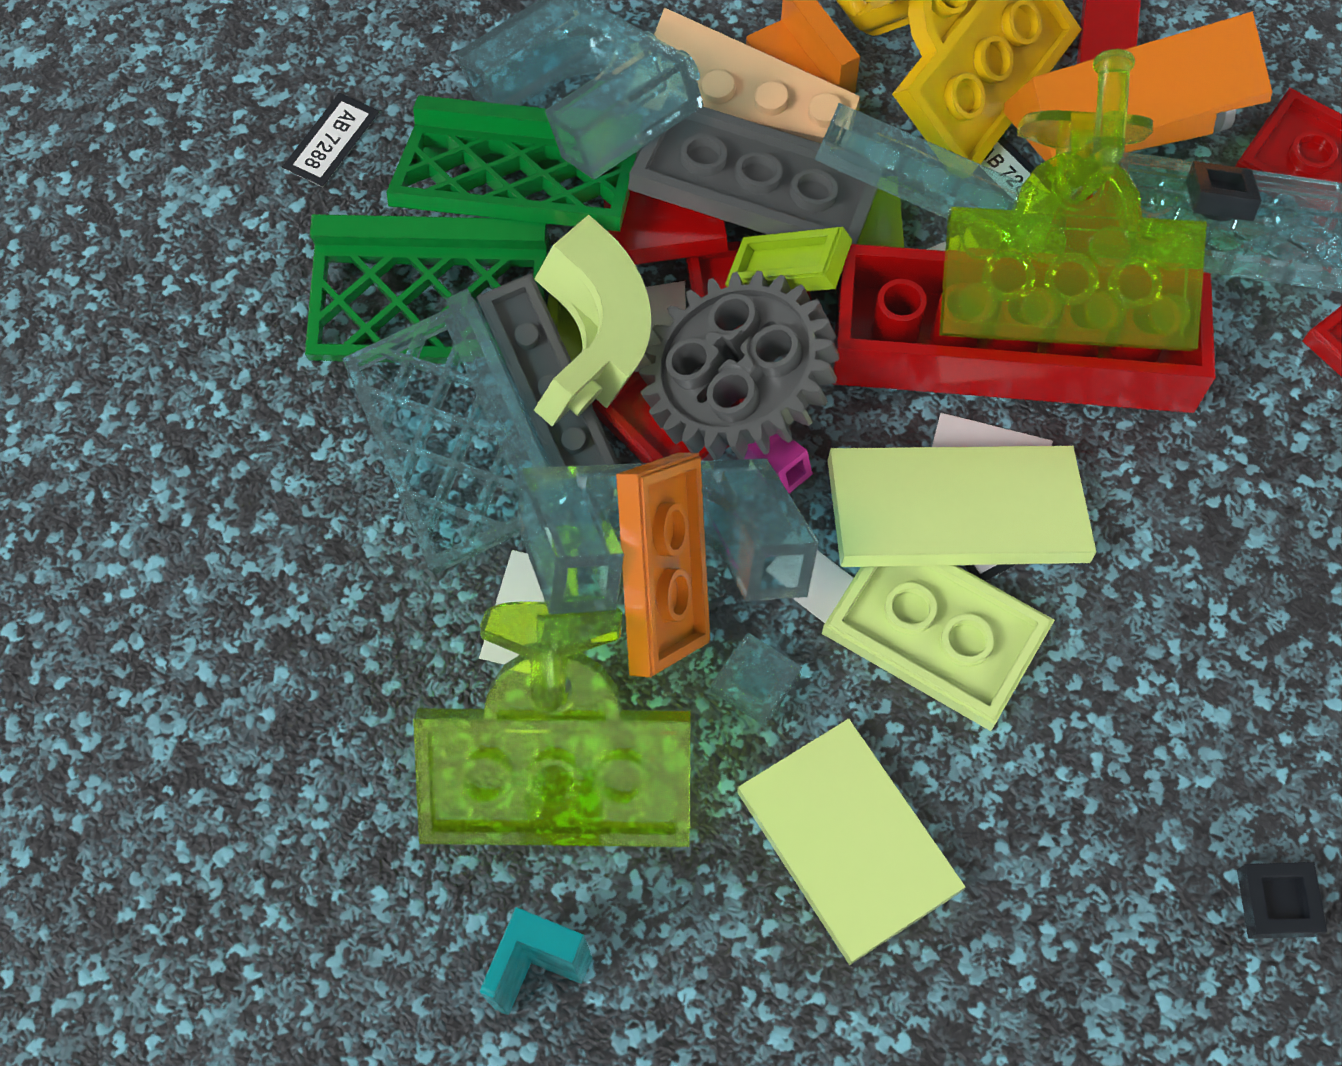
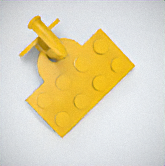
(969, 62)

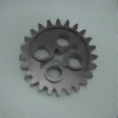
(739, 365)

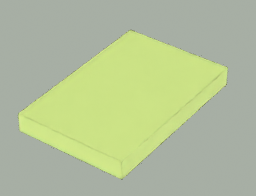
(941, 634)
(850, 840)

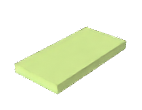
(959, 506)

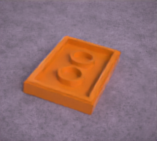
(663, 562)

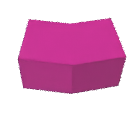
(787, 459)

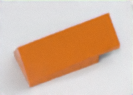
(1174, 82)

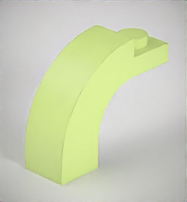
(613, 313)

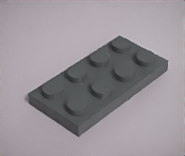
(750, 177)

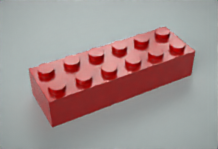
(892, 341)

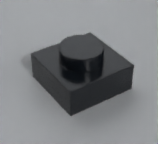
(1223, 191)
(1281, 900)

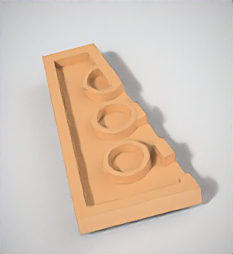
(754, 84)

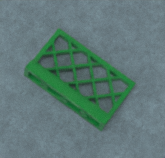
(509, 141)
(413, 242)

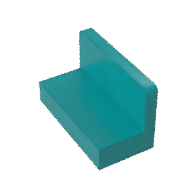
(537, 942)

